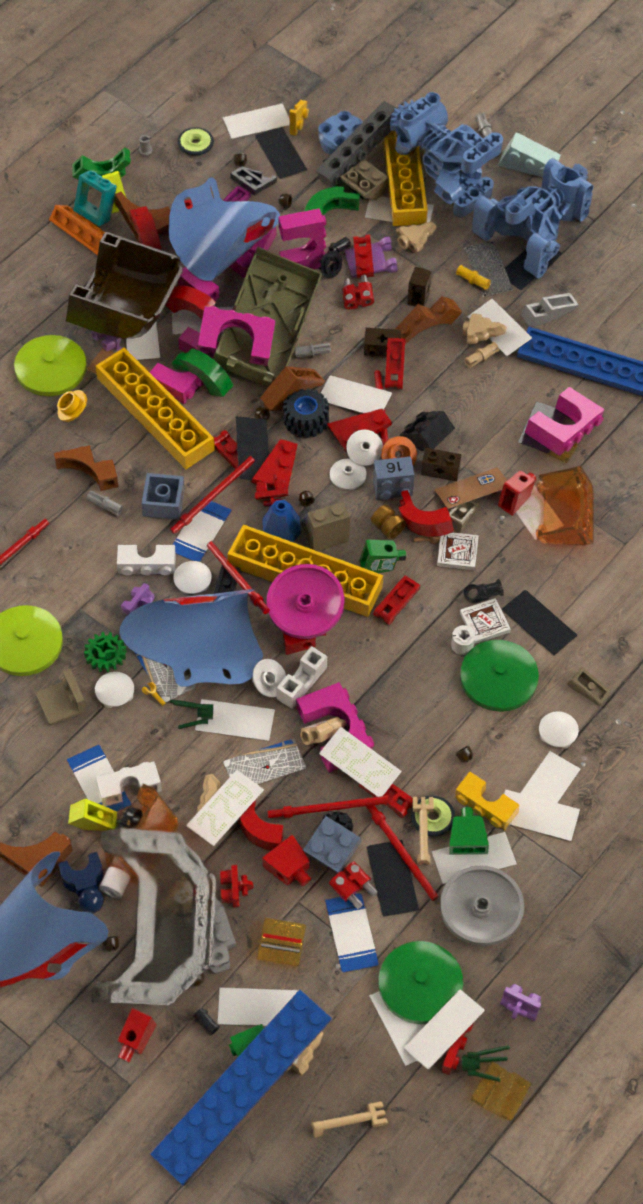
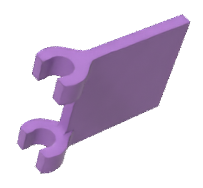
(378, 258)

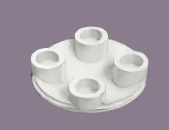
(192, 577)
(114, 689)
(558, 729)

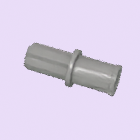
(311, 350)
(104, 503)

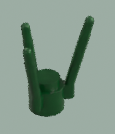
(204, 711)
(472, 1061)

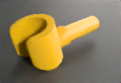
(153, 692)

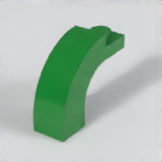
(102, 168)
(332, 199)
(206, 369)

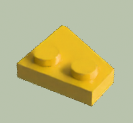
(297, 117)

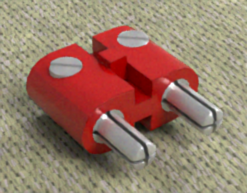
(357, 295)
(350, 881)

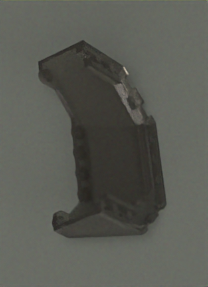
(171, 918)

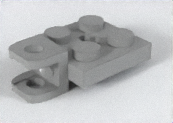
(222, 941)

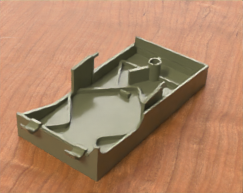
(272, 290)

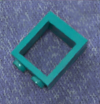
(97, 215)

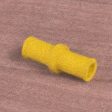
(473, 277)

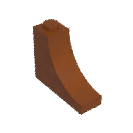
(160, 216)
(287, 382)
(25, 858)

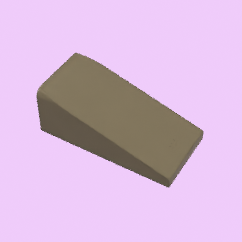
(462, 514)
(589, 686)

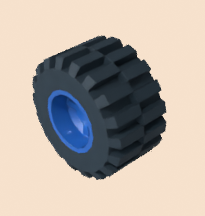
(306, 413)

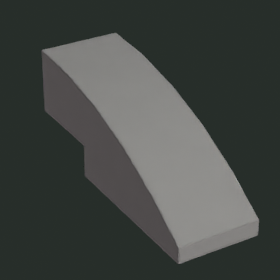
(548, 309)

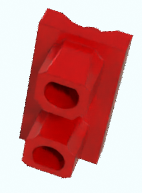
(263, 493)
(231, 877)

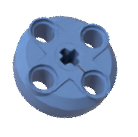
(337, 130)

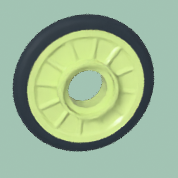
(195, 149)
(442, 823)

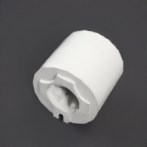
(463, 640)
(114, 882)

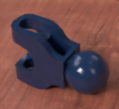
(85, 883)

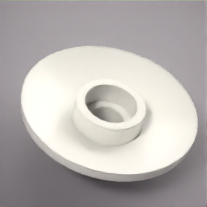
(360, 455)
(347, 480)
(271, 671)

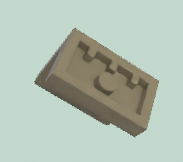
(62, 699)

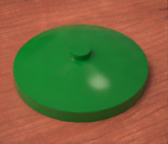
(499, 675)
(419, 980)

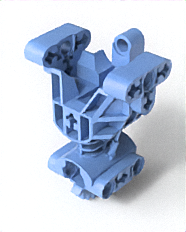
(450, 157)
(537, 212)

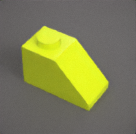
(92, 816)

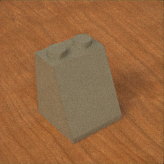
(327, 526)

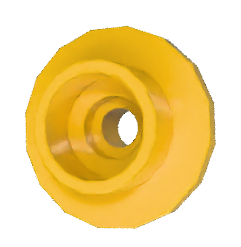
(71, 405)

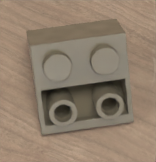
(366, 180)

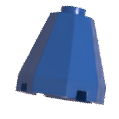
(282, 521)

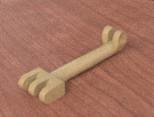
(423, 808)
(372, 1115)

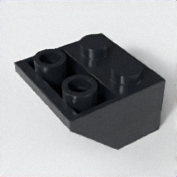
(428, 429)

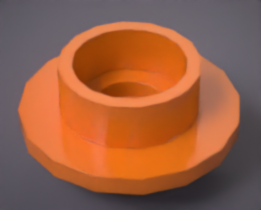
(402, 445)

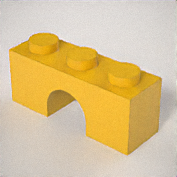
(498, 812)

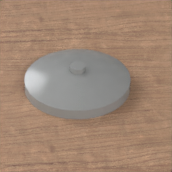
(482, 905)

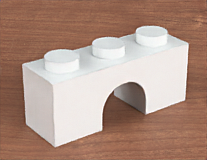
(161, 562)
(309, 670)
(111, 784)

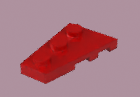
(374, 421)
(278, 464)

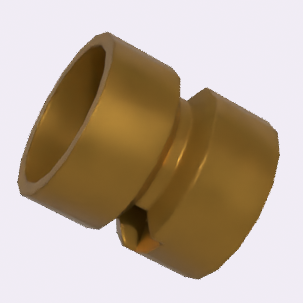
(389, 523)

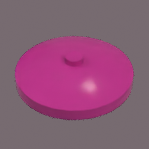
(305, 601)

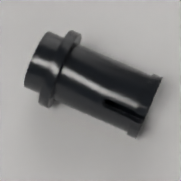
(340, 245)
(202, 1017)

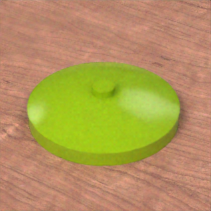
(50, 365)
(28, 640)

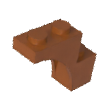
(421, 317)
(82, 460)

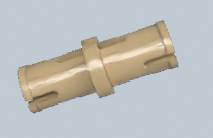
(481, 354)

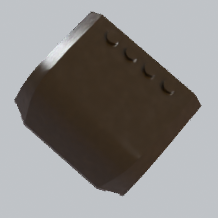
(125, 289)

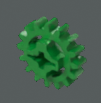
(106, 653)

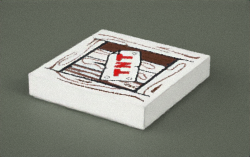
(458, 551)
(485, 620)

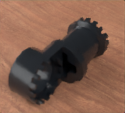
(484, 591)
(127, 820)

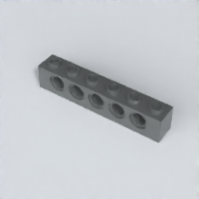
(357, 145)

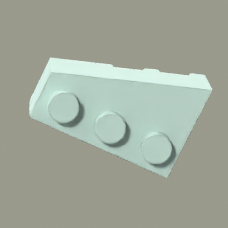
(526, 156)

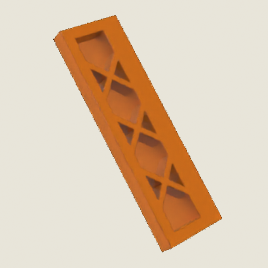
(77, 226)

